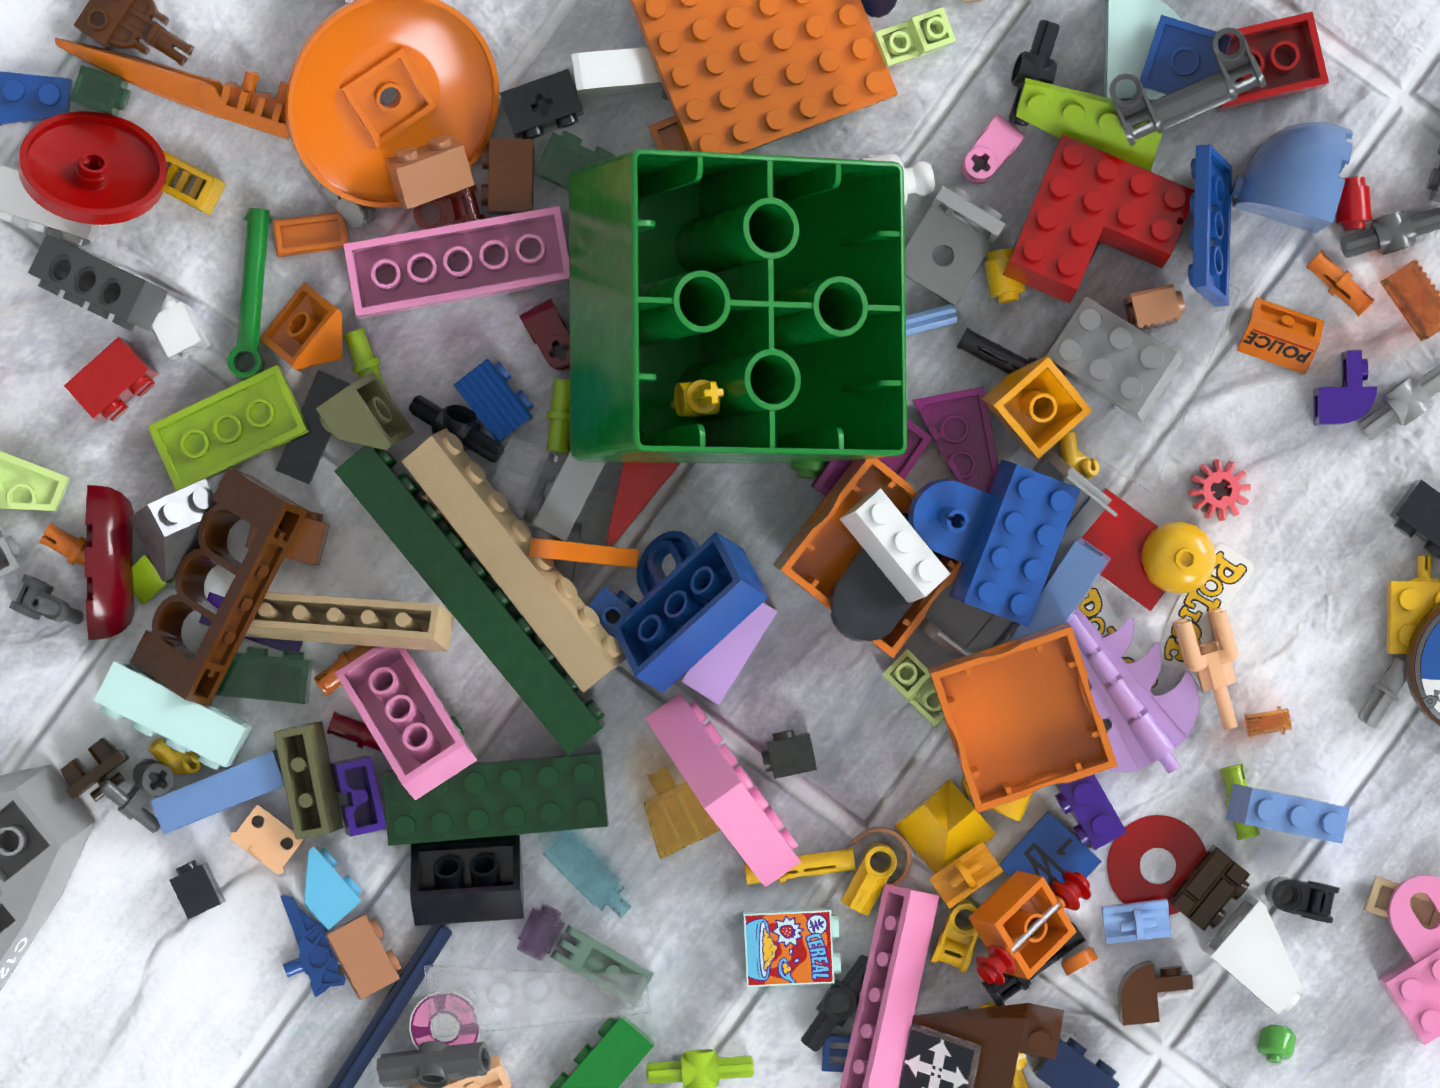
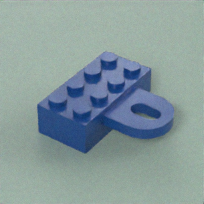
(687, 609)

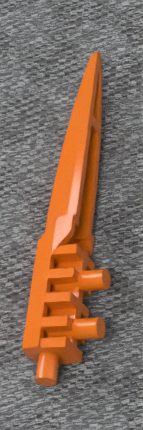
(202, 94)

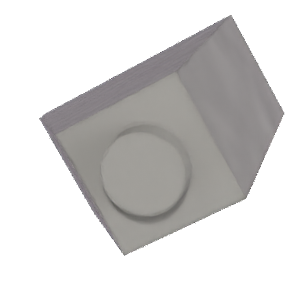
(567, 498)

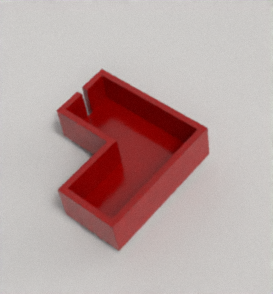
(1093, 200)

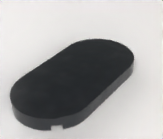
(865, 600)

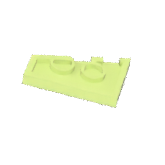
(29, 485)

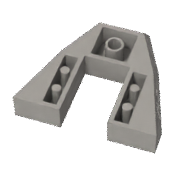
(38, 852)

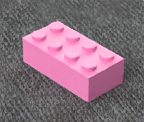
(406, 718)

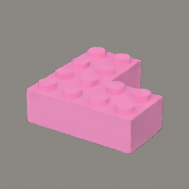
(723, 790)

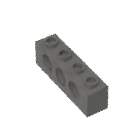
(97, 282)

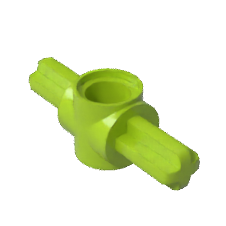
(700, 1069)

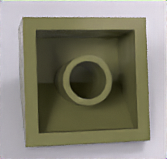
(365, 415)

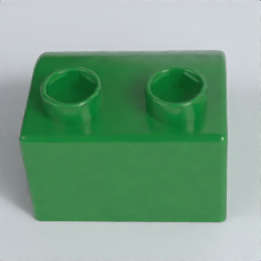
(743, 276)

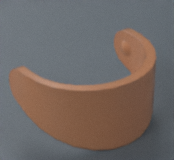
(890, 831)

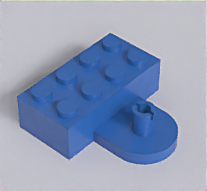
(999, 536)

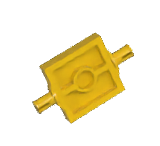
(1408, 604)

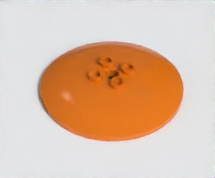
(335, 86)

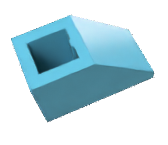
(325, 891)

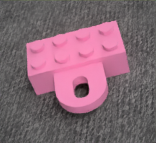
(1416, 983)

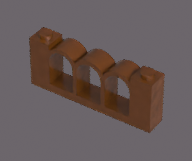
(162, 649)

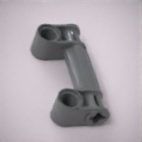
(1191, 99)

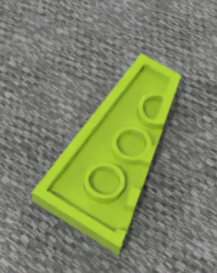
(1085, 119)

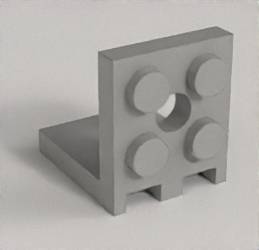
(961, 228)

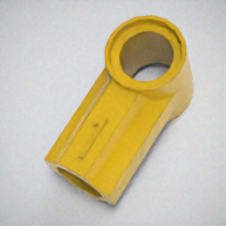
(869, 881)

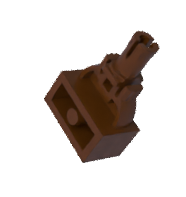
(128, 21)

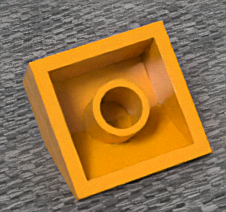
(1037, 405)

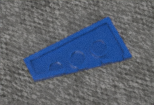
(32, 97)

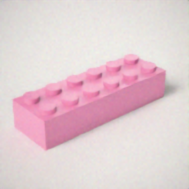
(458, 262)

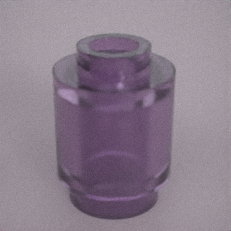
(540, 931)

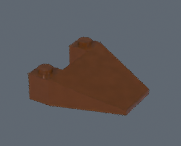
(1002, 1035)

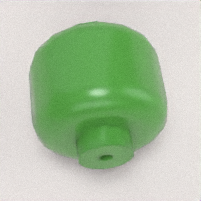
(1276, 1043)

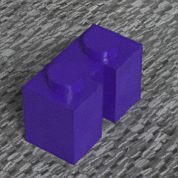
(358, 781)

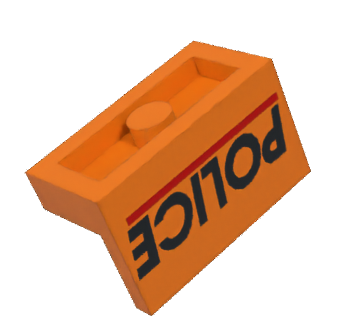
(1281, 336)

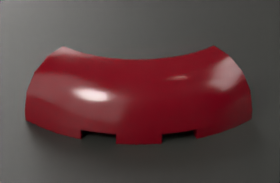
(108, 562)

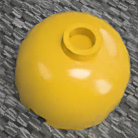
(1178, 557)

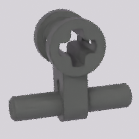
(37, 600)
(133, 803)

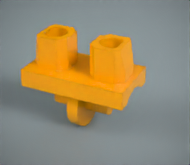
(966, 875)

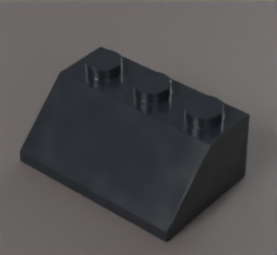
(467, 880)

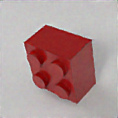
(112, 380)

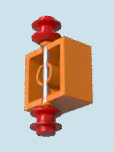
(1026, 923)

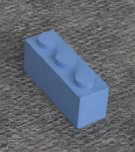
(1287, 813)

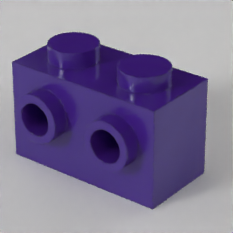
(1092, 811)

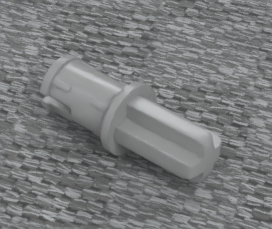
(1384, 693)

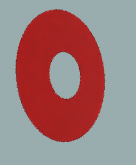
(1141, 836)

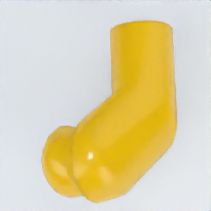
(1069, 452)
(177, 761)

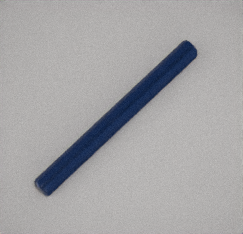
(391, 1007)

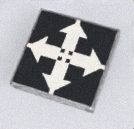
(938, 1060)

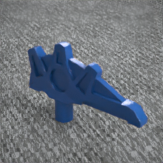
(315, 952)

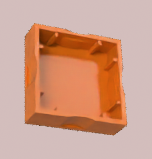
(827, 547)
(1022, 717)

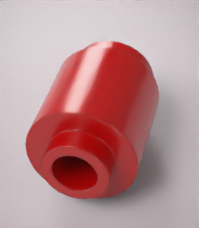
(1354, 205)

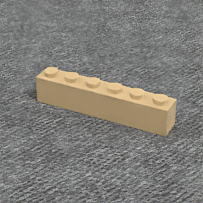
(353, 621)

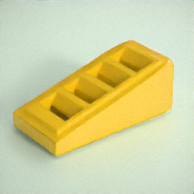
(204, 191)

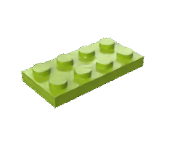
(228, 428)

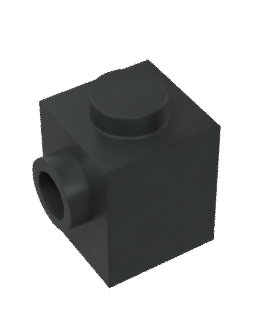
(789, 754)

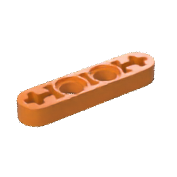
(583, 553)

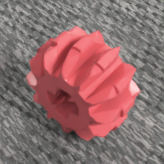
(1221, 502)

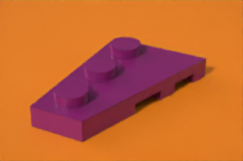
(962, 434)

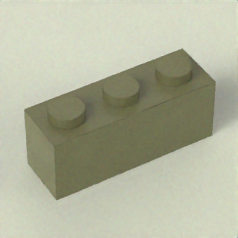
(308, 780)

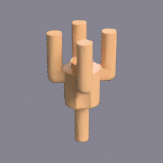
(1212, 660)

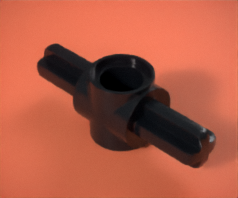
(1035, 64)
(460, 422)
(826, 1019)

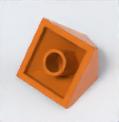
(306, 331)

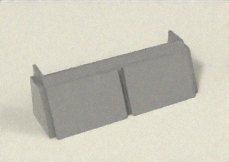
(968, 629)

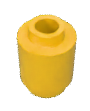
(1000, 286)

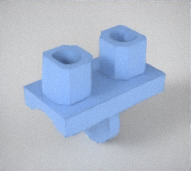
(1136, 921)

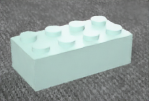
(158, 710)

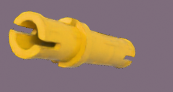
(812, 865)

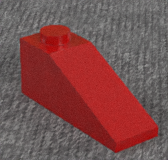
(636, 488)

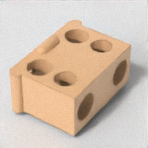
(266, 841)

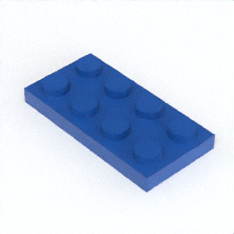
(1212, 225)

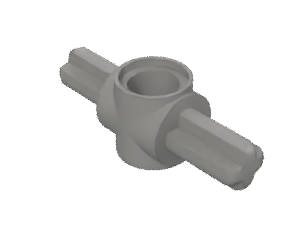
(1402, 404)

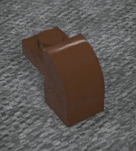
(1140, 987)

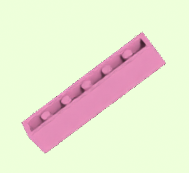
(890, 988)

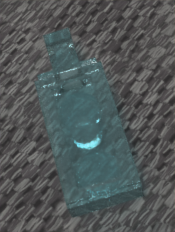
(587, 873)

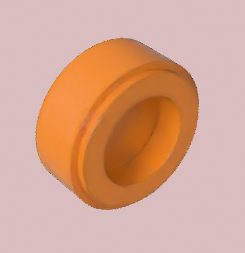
(1079, 960)

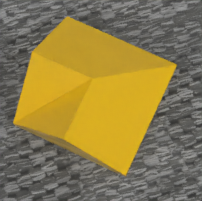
(944, 827)

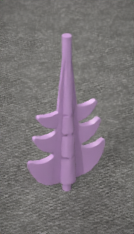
(1142, 723)

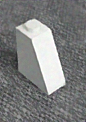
(614, 72)

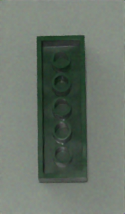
(501, 800)

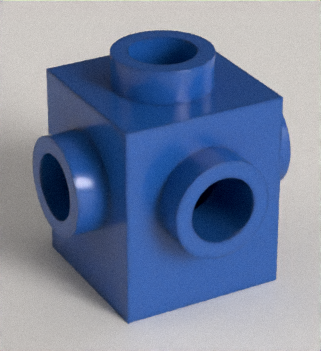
(608, 600)

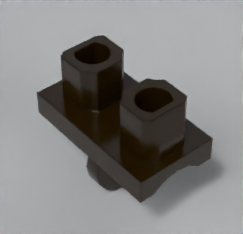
(81, 780)

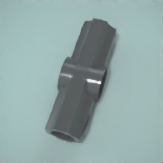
(433, 1064)

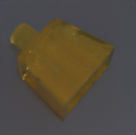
(675, 815)

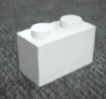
(179, 331)

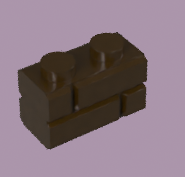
(1210, 888)

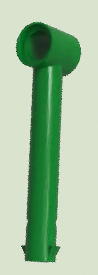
(251, 293)

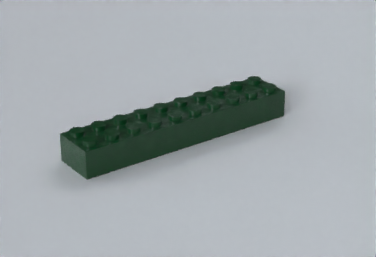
(470, 598)

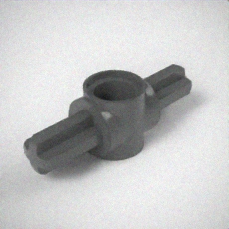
(1391, 233)

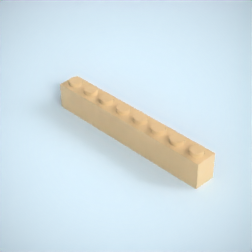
(503, 547)

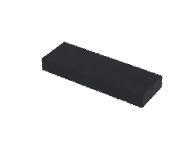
(305, 452)

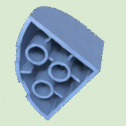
(1296, 175)

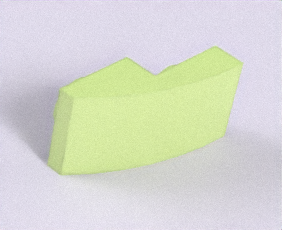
(914, 38)
(915, 684)

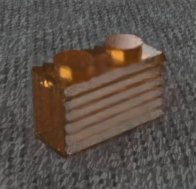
(1415, 298)

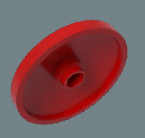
(92, 167)

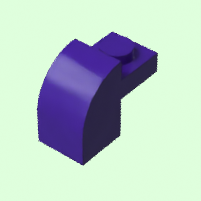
(1347, 402)

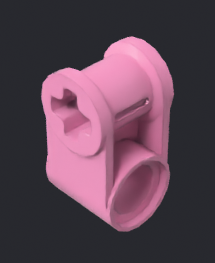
(993, 146)

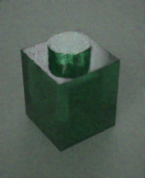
(100, 91)

